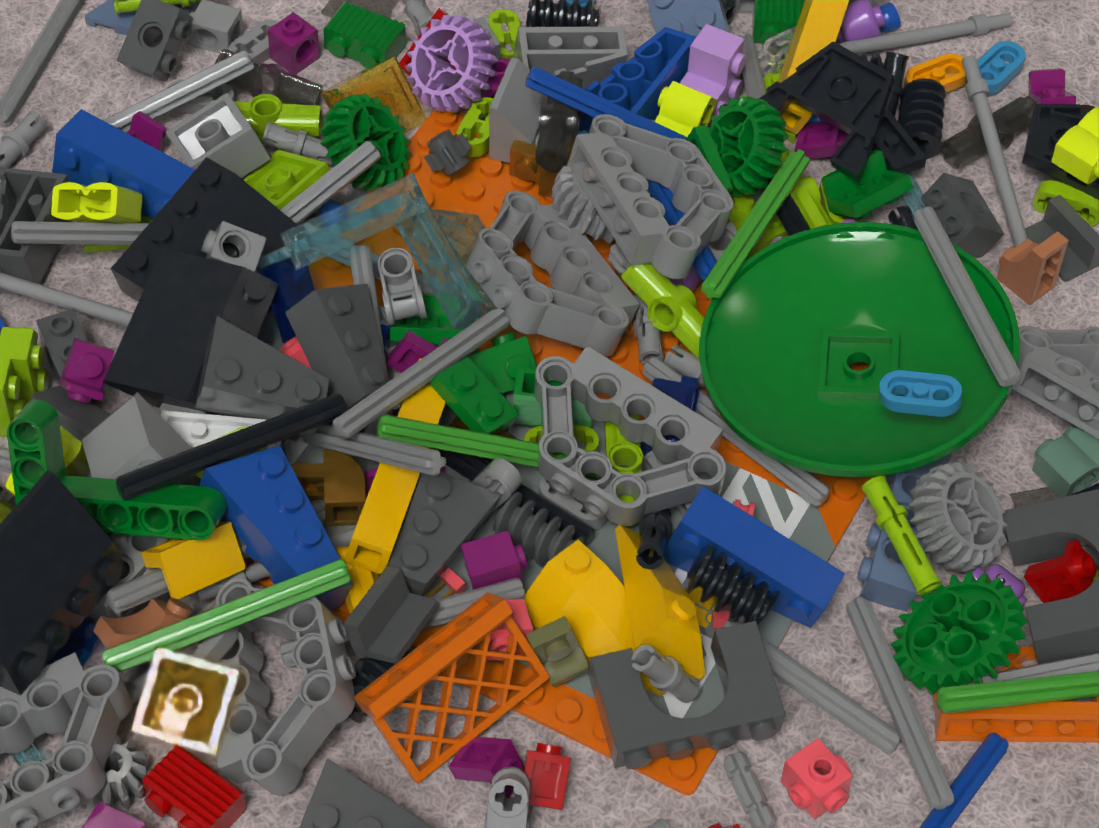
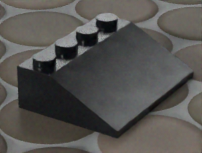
(182, 224)
(172, 323)
(51, 578)

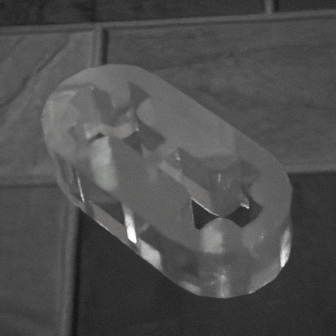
(775, 45)

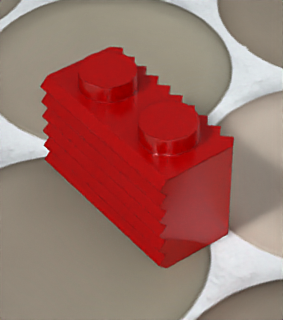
(192, 792)

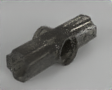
(287, 86)
(557, 129)
(969, 143)

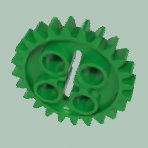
(959, 633)

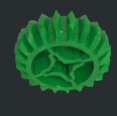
(363, 120)
(749, 142)

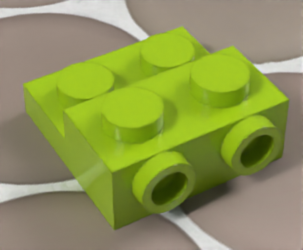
(285, 177)
(19, 372)

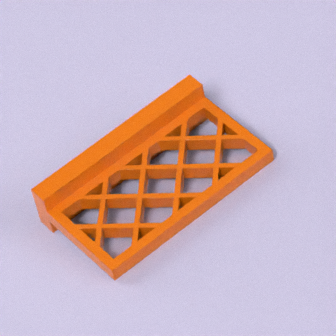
(426, 664)
(1022, 723)

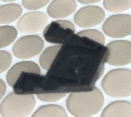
(844, 93)
(1046, 128)

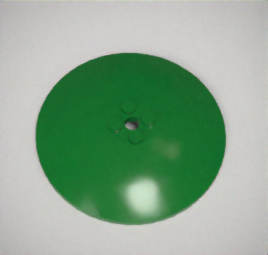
(839, 296)

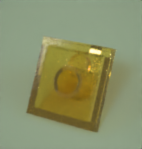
(382, 81)
(185, 700)

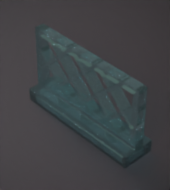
(349, 223)
(442, 267)

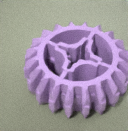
(467, 49)

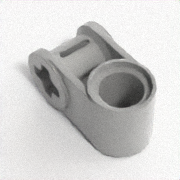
(401, 291)
(505, 811)

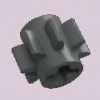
(447, 152)

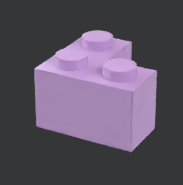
(716, 65)

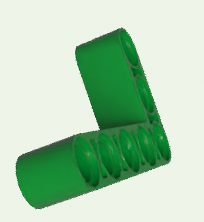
(99, 495)

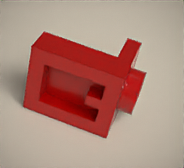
(1063, 575)
(547, 775)

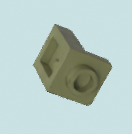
(558, 651)

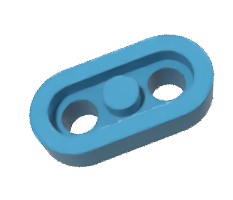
(993, 65)
(920, 393)

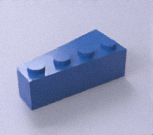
(642, 78)
(99, 152)
(274, 517)
(800, 576)

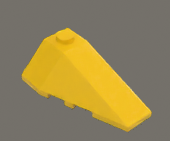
(591, 600)
(659, 607)

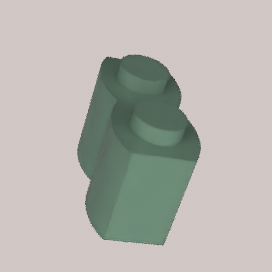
(1068, 461)

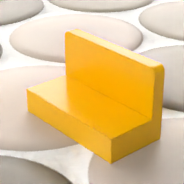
(196, 563)

